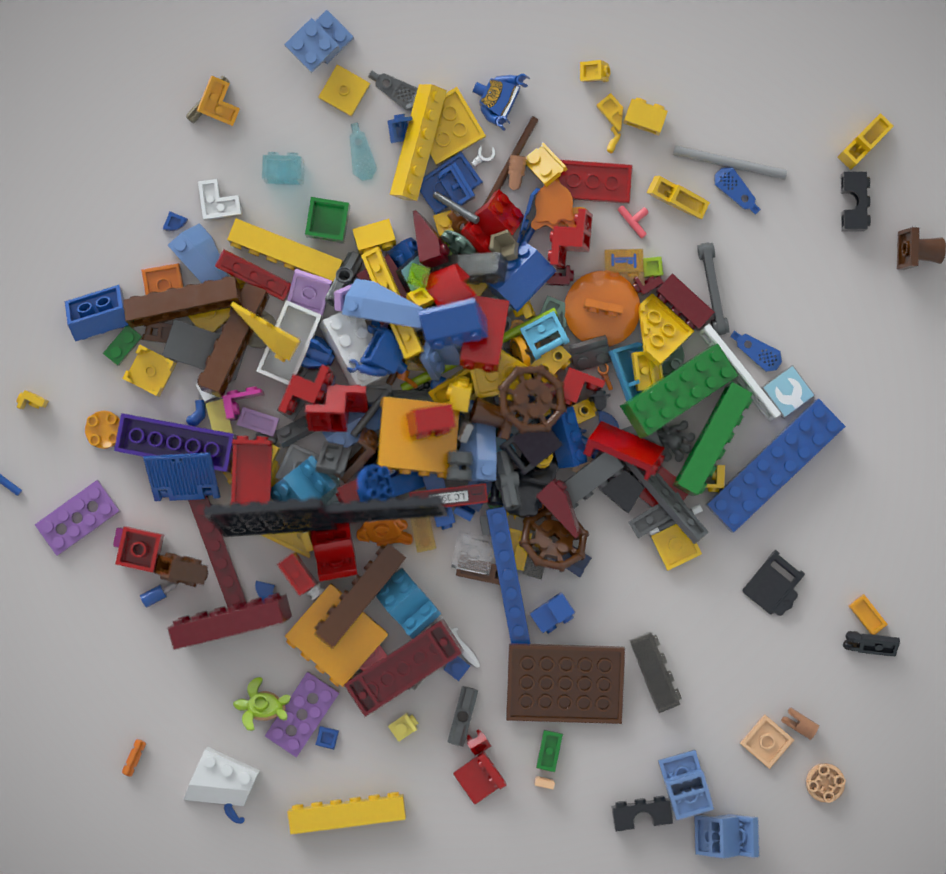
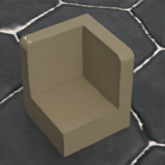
(505, 244)

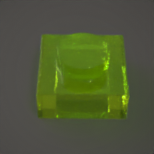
(418, 275)

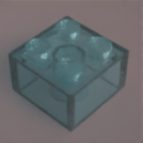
(283, 169)

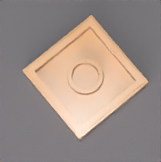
(767, 741)

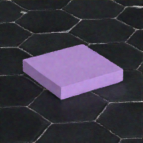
(309, 291)

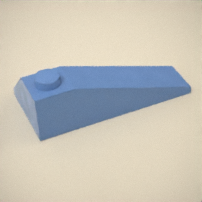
(198, 252)
(376, 303)
(346, 438)
(483, 446)

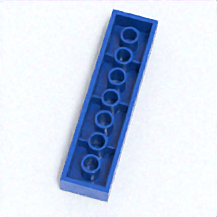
(775, 465)

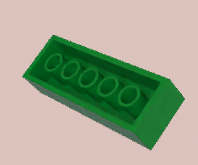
(678, 391)
(712, 439)

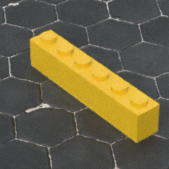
(418, 142)
(283, 250)
(347, 813)

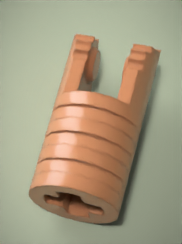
(516, 171)
(803, 726)

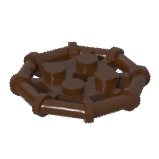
(520, 399)
(547, 547)

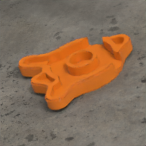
(553, 206)
(385, 532)

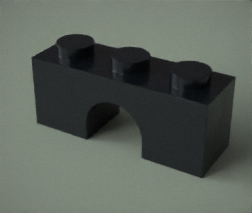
(856, 185)
(625, 813)

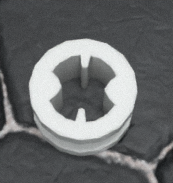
(315, 591)

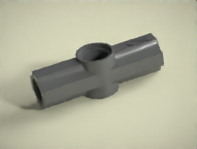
(348, 270)
(507, 481)
(460, 728)

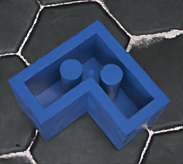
(552, 612)

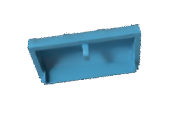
(623, 367)

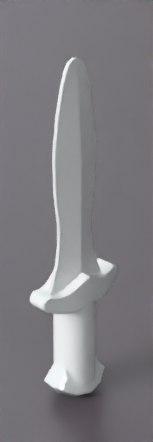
(468, 654)

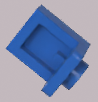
(398, 127)
(406, 247)

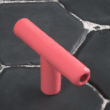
(633, 220)

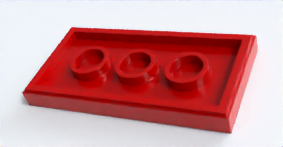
(597, 181)

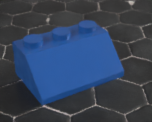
(523, 277)
(96, 313)
(453, 324)

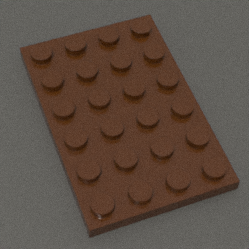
(565, 683)

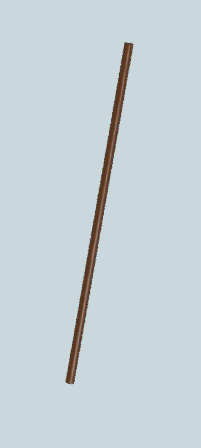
(499, 183)

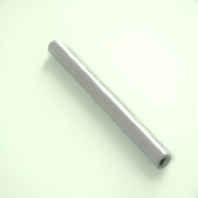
(730, 162)

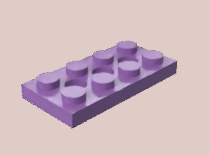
(64, 514)
(306, 727)

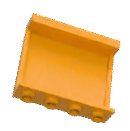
(407, 453)
(350, 650)

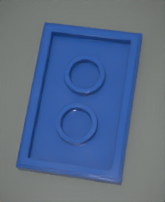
(432, 183)

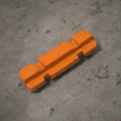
(133, 757)

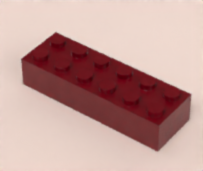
(230, 621)

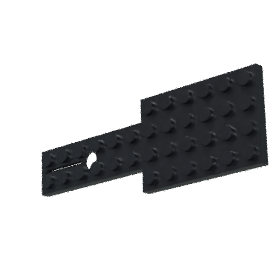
(313, 515)

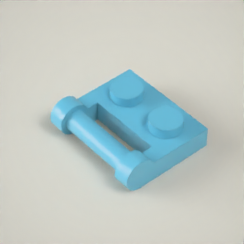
(542, 329)

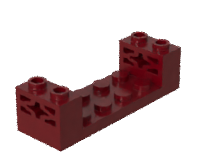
(404, 667)

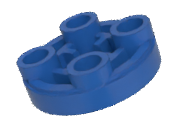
(375, 483)

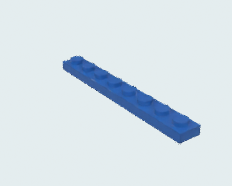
(508, 575)

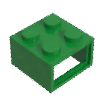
(327, 220)

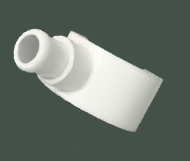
(479, 159)

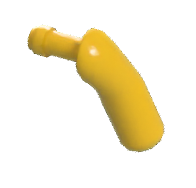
(612, 144)

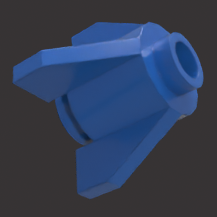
(318, 354)

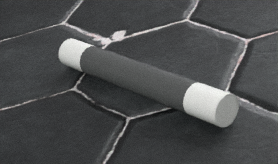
(695, 510)

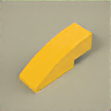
(865, 141)
(678, 197)

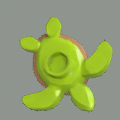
(261, 705)

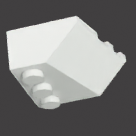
(221, 780)

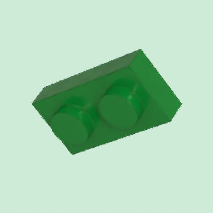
(122, 345)
(549, 750)

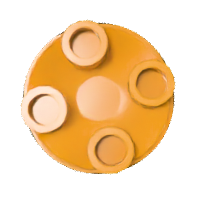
(102, 429)

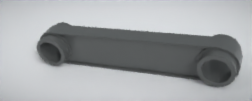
(706, 253)

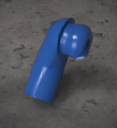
(198, 416)

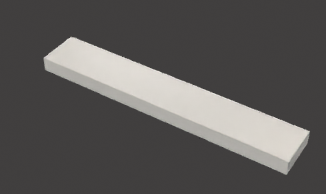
(743, 378)

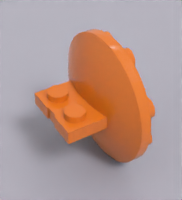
(602, 307)

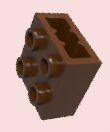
(181, 569)

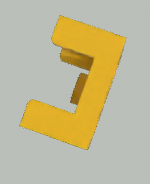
(150, 371)

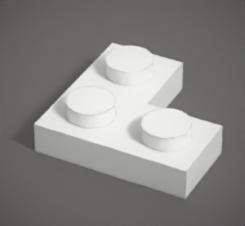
(214, 206)

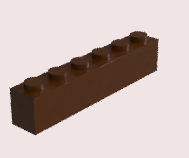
(182, 301)
(232, 343)
(360, 595)

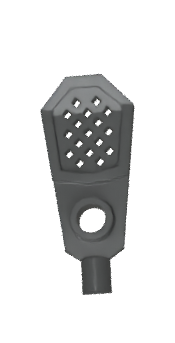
(394, 88)

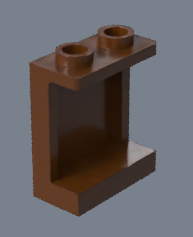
(369, 442)

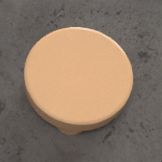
(825, 782)

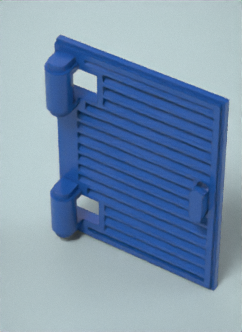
(182, 478)

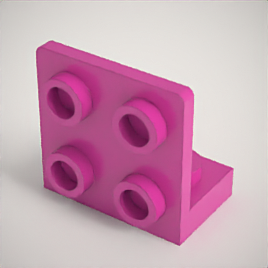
(231, 407)

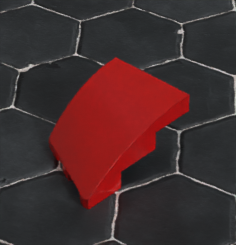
(449, 286)

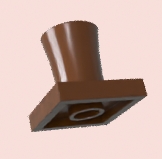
(912, 249)
(488, 414)

